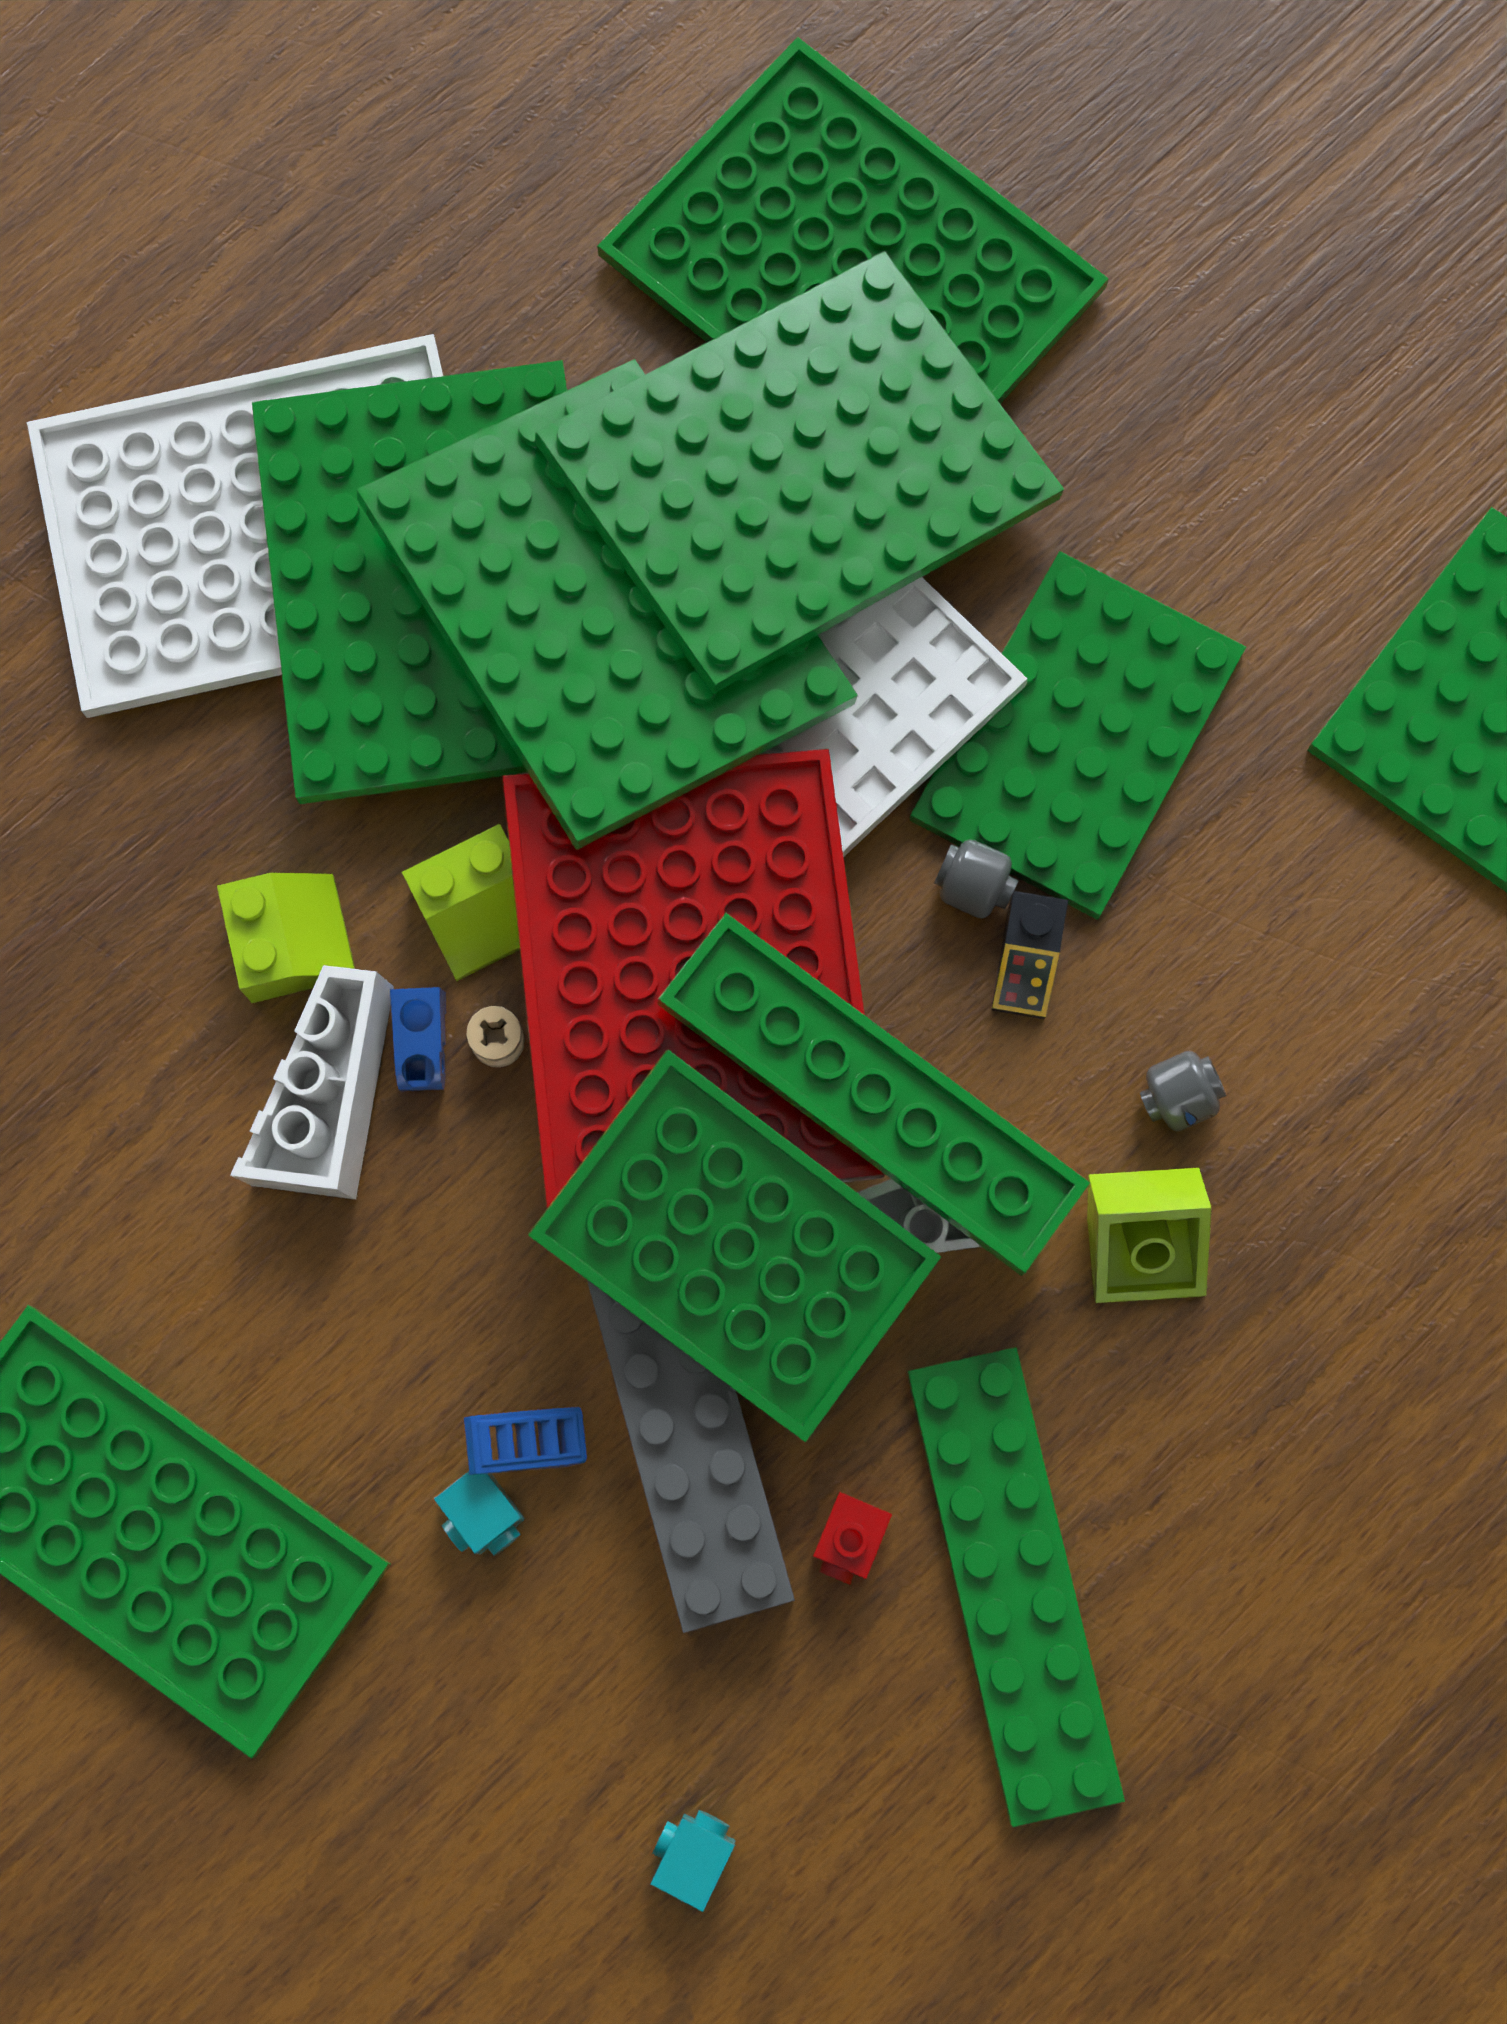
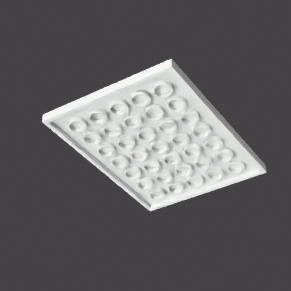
(166, 528)

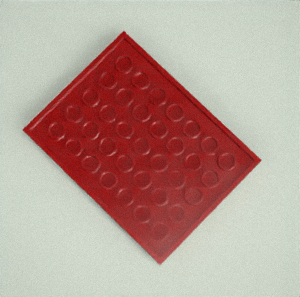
(630, 909)

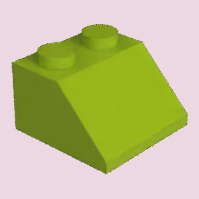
(469, 901)
(284, 931)
(1148, 1234)

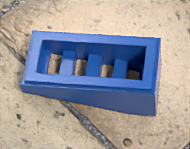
(559, 1439)

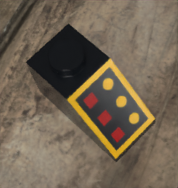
(1029, 954)

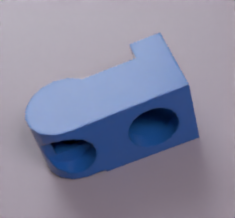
(419, 1037)

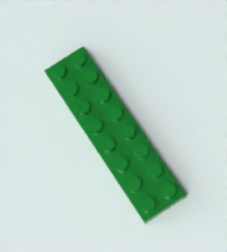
(873, 1094)
(1014, 1588)

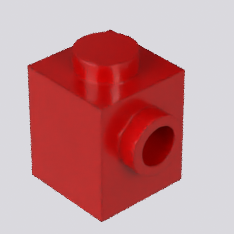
(850, 1538)

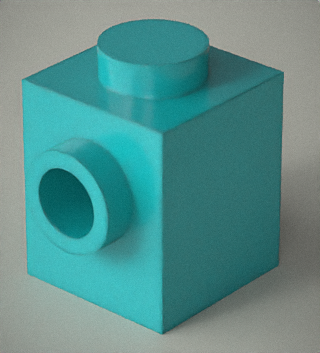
(479, 1514)
(692, 1858)

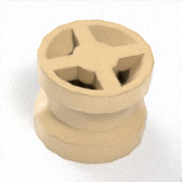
(503, 1044)

